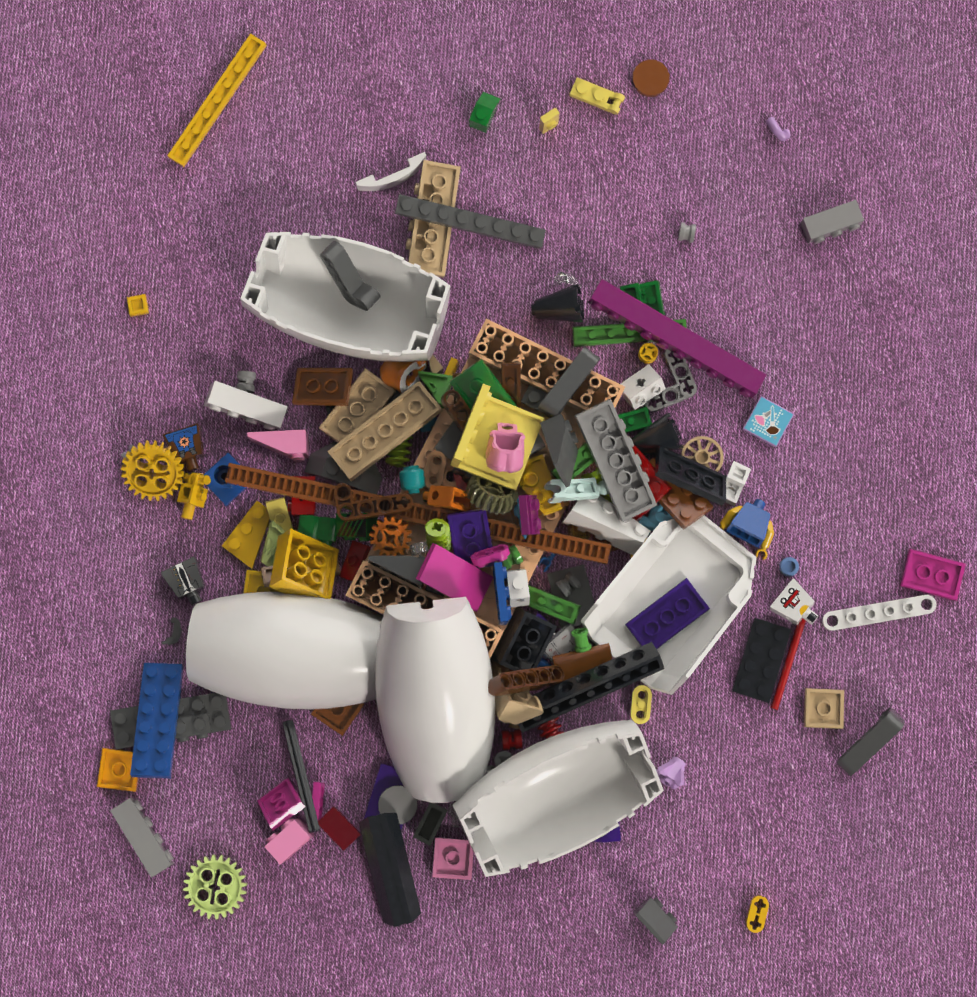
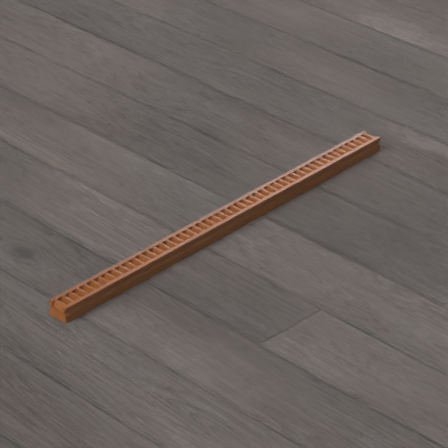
(419, 514)

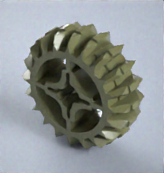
(490, 496)

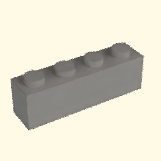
(142, 836)

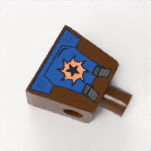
(188, 445)

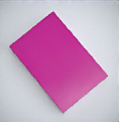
(932, 574)
(280, 804)

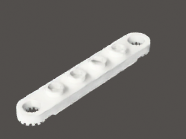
(879, 612)

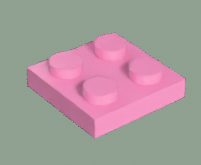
(452, 859)

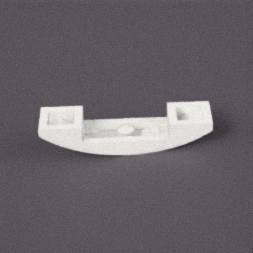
(370, 184)

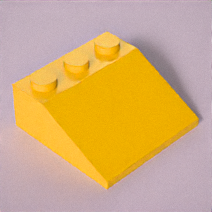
(303, 566)

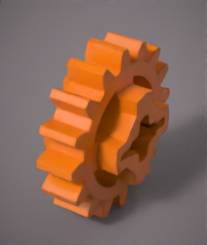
(394, 543)

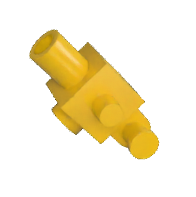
(192, 493)

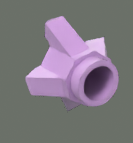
(672, 773)

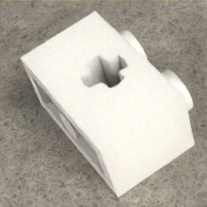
(642, 387)

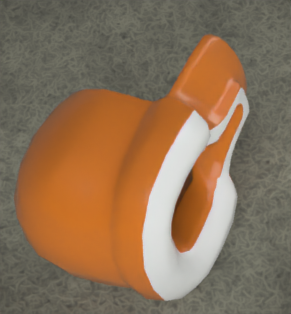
(396, 374)

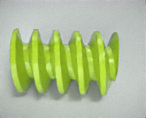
(397, 455)
(438, 533)

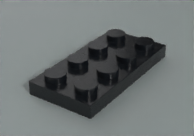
(690, 475)
(761, 660)

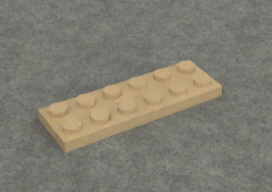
(385, 431)

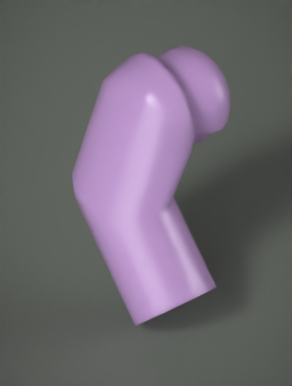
(776, 130)

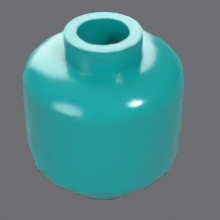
(412, 479)

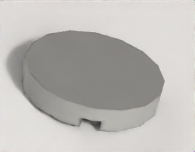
(399, 801)

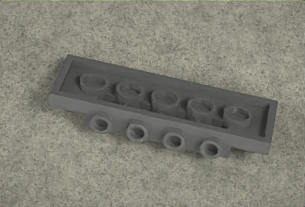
(196, 718)

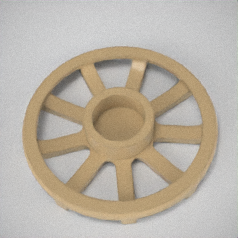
(702, 456)

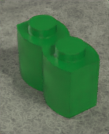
(319, 528)

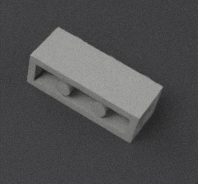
(832, 222)

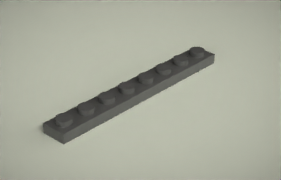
(470, 221)

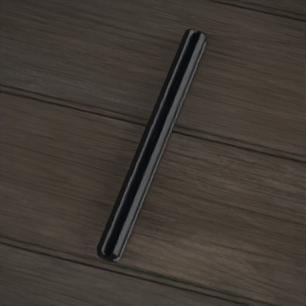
(301, 776)

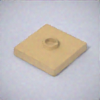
(824, 708)

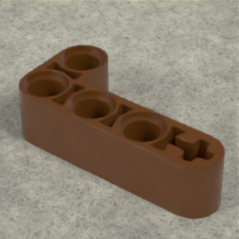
(373, 502)

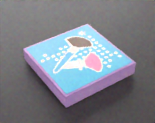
(768, 421)

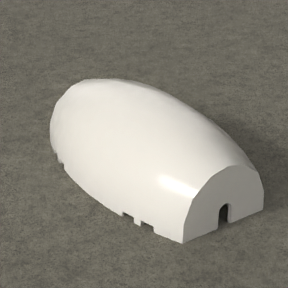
(302, 299)
(284, 650)
(435, 697)
(557, 796)

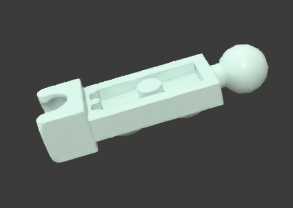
(578, 490)

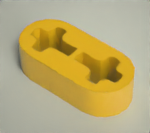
(761, 915)

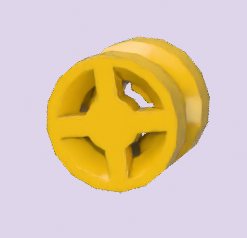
(650, 350)

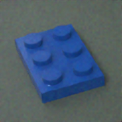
(501, 593)

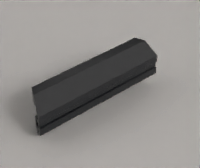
(390, 869)

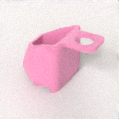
(505, 449)

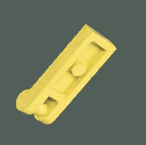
(596, 96)

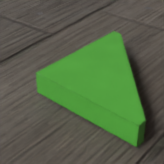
(436, 384)

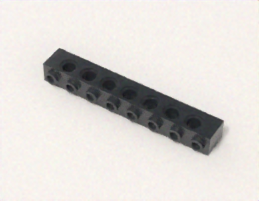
(596, 683)

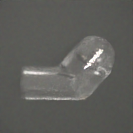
(563, 277)

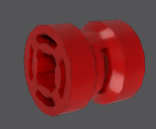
(507, 739)

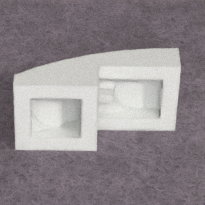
(735, 482)

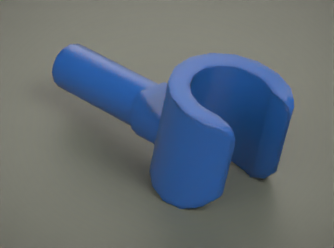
(547, 561)

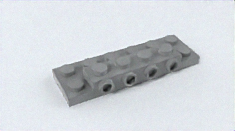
(616, 460)

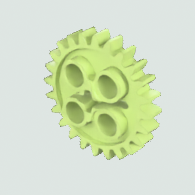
(198, 882)

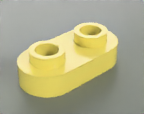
(641, 704)

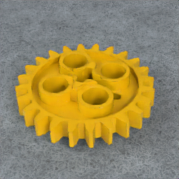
(152, 486)

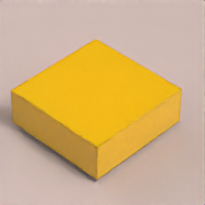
(137, 305)
(452, 367)

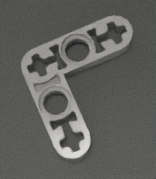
(677, 388)

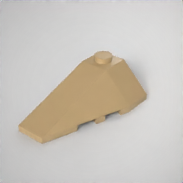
(515, 707)

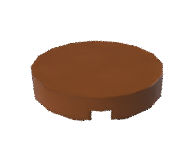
(650, 78)

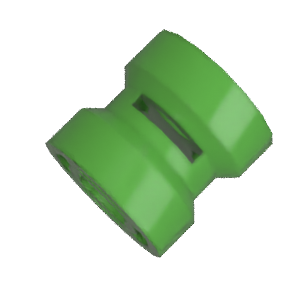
(513, 558)

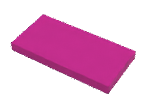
(454, 576)

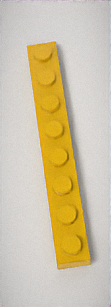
(217, 100)

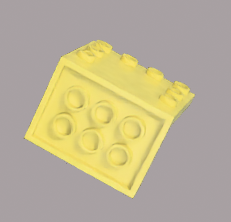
(484, 417)

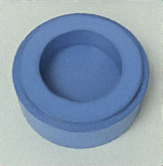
(789, 566)

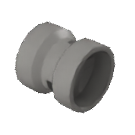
(245, 381)

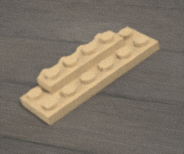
(431, 241)

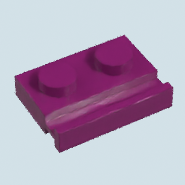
(529, 516)

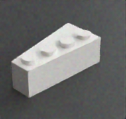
(245, 405)
(603, 521)

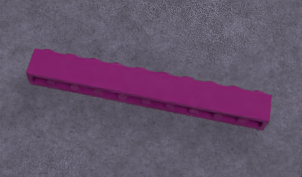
(677, 339)

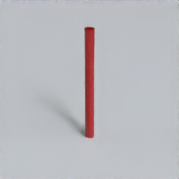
(788, 664)

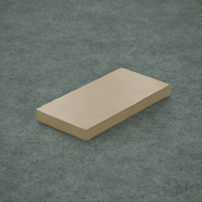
(366, 399)

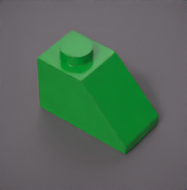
(484, 112)

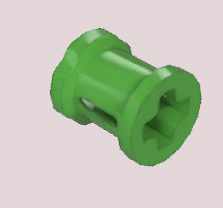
(581, 640)

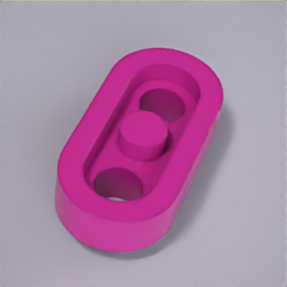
(484, 557)

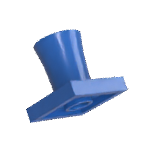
(223, 490)

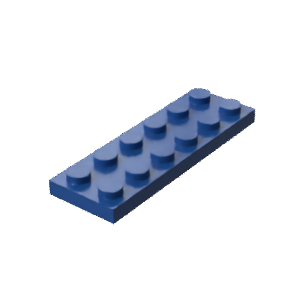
(157, 720)

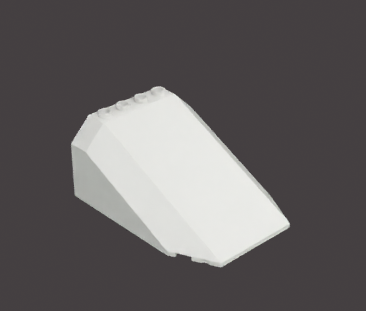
(714, 566)

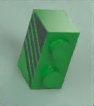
(354, 529)

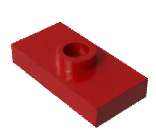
(354, 559)

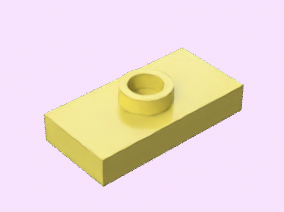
(549, 120)
(279, 513)

